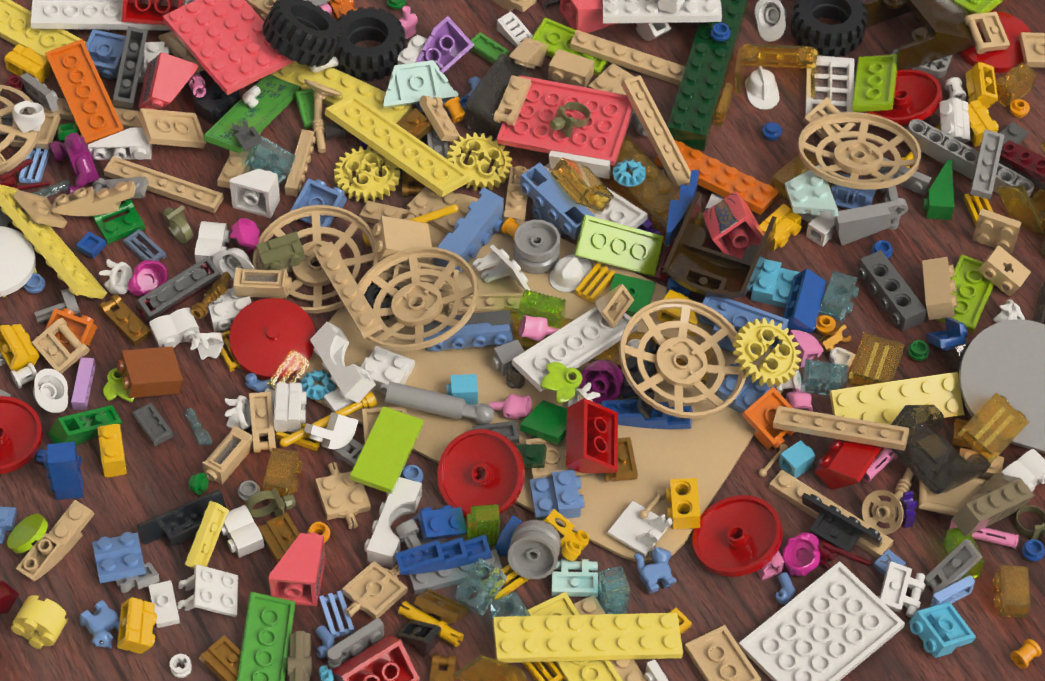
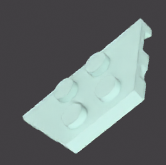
(414, 80)
(810, 194)

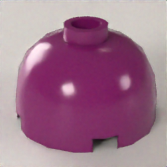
(604, 379)

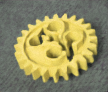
(479, 160)
(370, 184)
(782, 366)

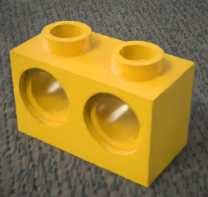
(683, 503)

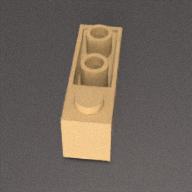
(530, 53)

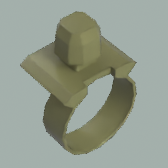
(565, 123)
(177, 220)
(276, 505)
(1038, 529)

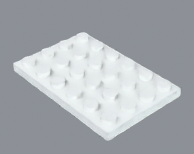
(822, 630)

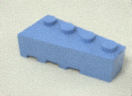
(475, 229)

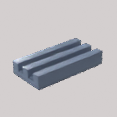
(159, 252)

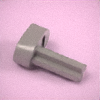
(70, 303)
(408, 533)

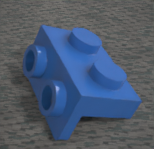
(952, 336)
(441, 522)

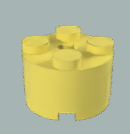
(39, 621)

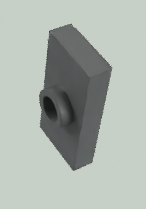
(152, 424)

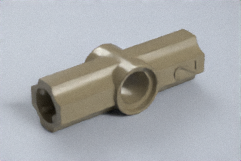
(300, 660)

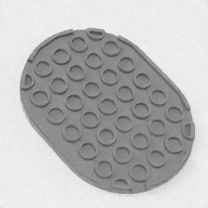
(1012, 363)

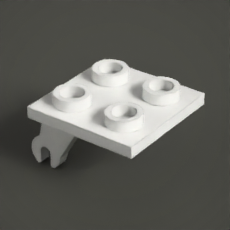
(504, 268)
(638, 532)
(213, 591)

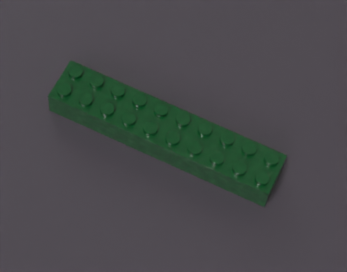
(705, 78)

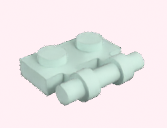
(575, 583)

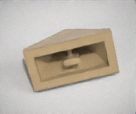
(614, 304)

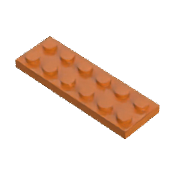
(84, 91)
(726, 180)

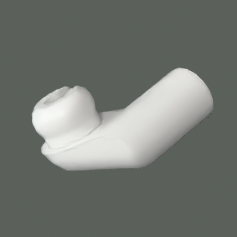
(334, 62)
(249, 96)

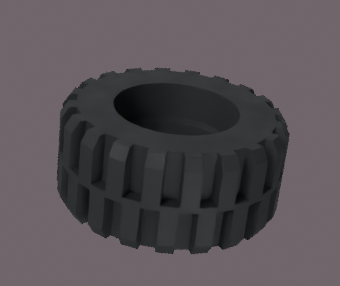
(369, 25)
(302, 32)
(825, 38)

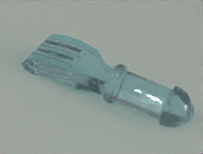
(53, 189)
(202, 435)

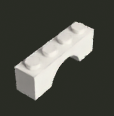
(331, 346)
(384, 542)

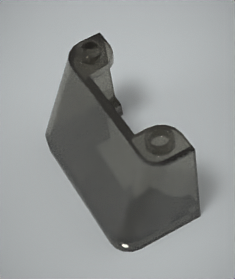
(488, 95)
(931, 455)

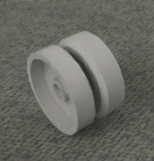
(536, 246)
(534, 549)

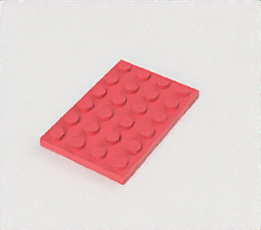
(226, 41)
(597, 139)

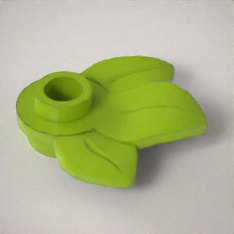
(559, 381)
(114, 387)

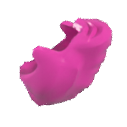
(246, 234)
(147, 277)
(801, 554)

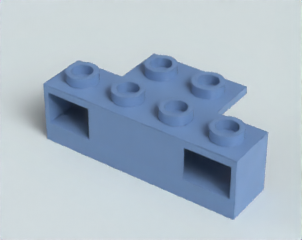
(552, 201)
(738, 315)

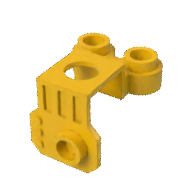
(572, 542)

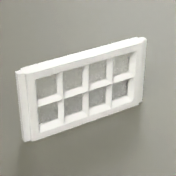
(834, 82)

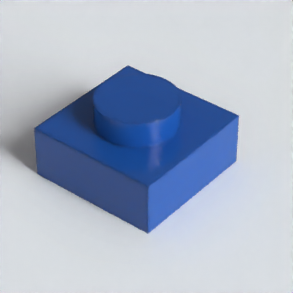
(91, 245)

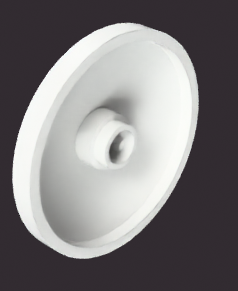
(16, 260)

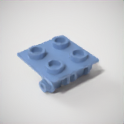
(852, 198)

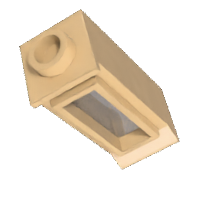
(261, 283)
(228, 455)

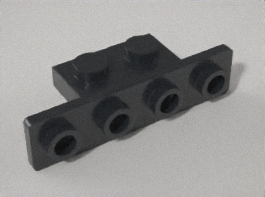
(627, 391)
(179, 522)
(838, 528)

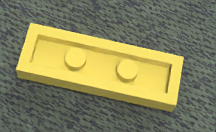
(207, 535)

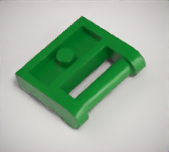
(120, 226)

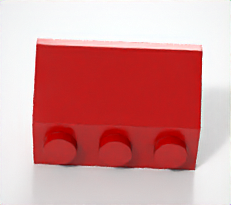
(148, 10)
(591, 438)
(845, 463)
(380, 662)

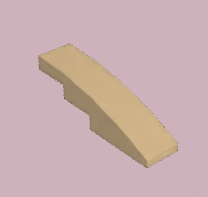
(399, 269)

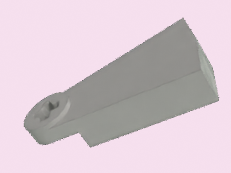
(867, 220)

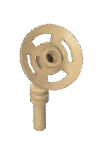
(318, 124)
(885, 508)

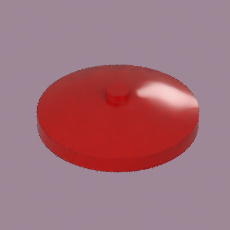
(1003, 59)
(915, 97)
(267, 334)
(19, 433)
(481, 470)
(737, 536)

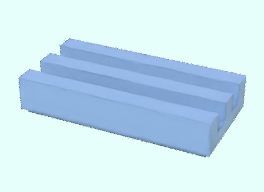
(36, 153)
(954, 592)
(332, 598)

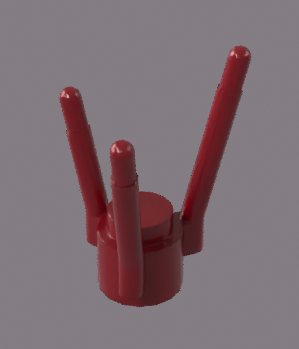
(9, 179)
(829, 552)

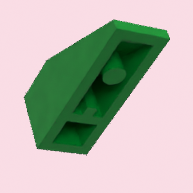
(940, 196)
(82, 426)

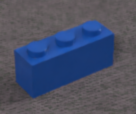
(804, 301)
(64, 470)

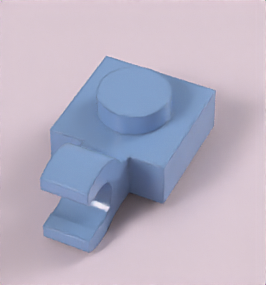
(7, 521)

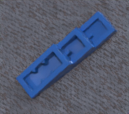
(679, 209)
(630, 415)
(443, 556)

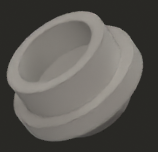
(247, 489)

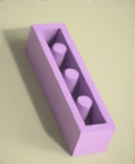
(83, 384)

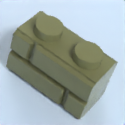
(281, 252)

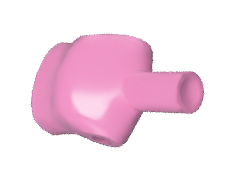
(408, 22)
(535, 328)
(799, 400)
(514, 406)

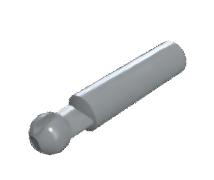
(437, 403)

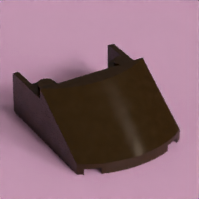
(941, 33)
(709, 270)

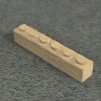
(300, 167)

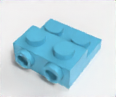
(772, 284)
(941, 629)

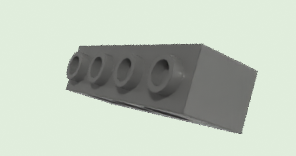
(130, 68)
(891, 291)

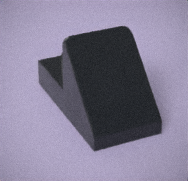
(421, 634)

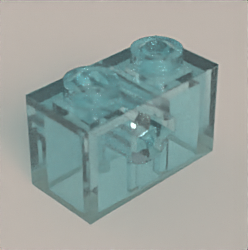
(271, 158)
(838, 296)

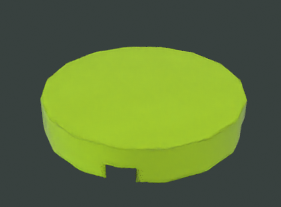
(26, 532)

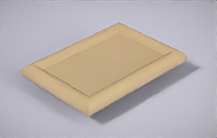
(949, 502)

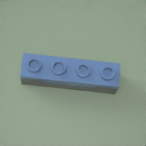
(479, 331)

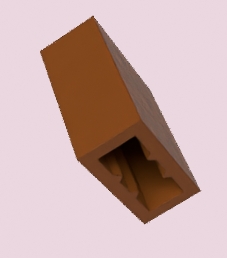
(150, 372)

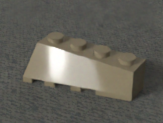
(994, 501)

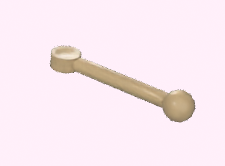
(763, 472)
(660, 494)

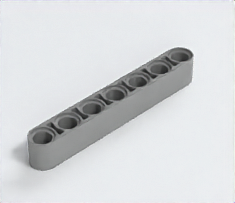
(964, 158)

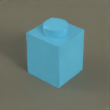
(464, 387)
(797, 459)

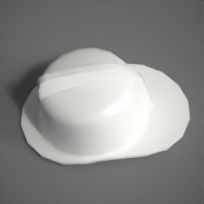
(770, 19)
(762, 89)
(230, 259)
(569, 273)
(51, 390)

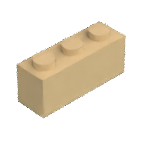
(939, 288)

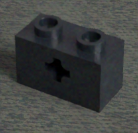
(215, 103)

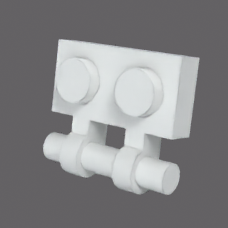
(895, 587)

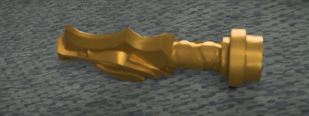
(219, 288)

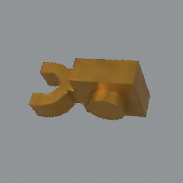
(830, 339)

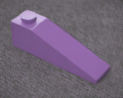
(445, 45)

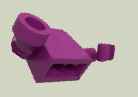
(79, 159)

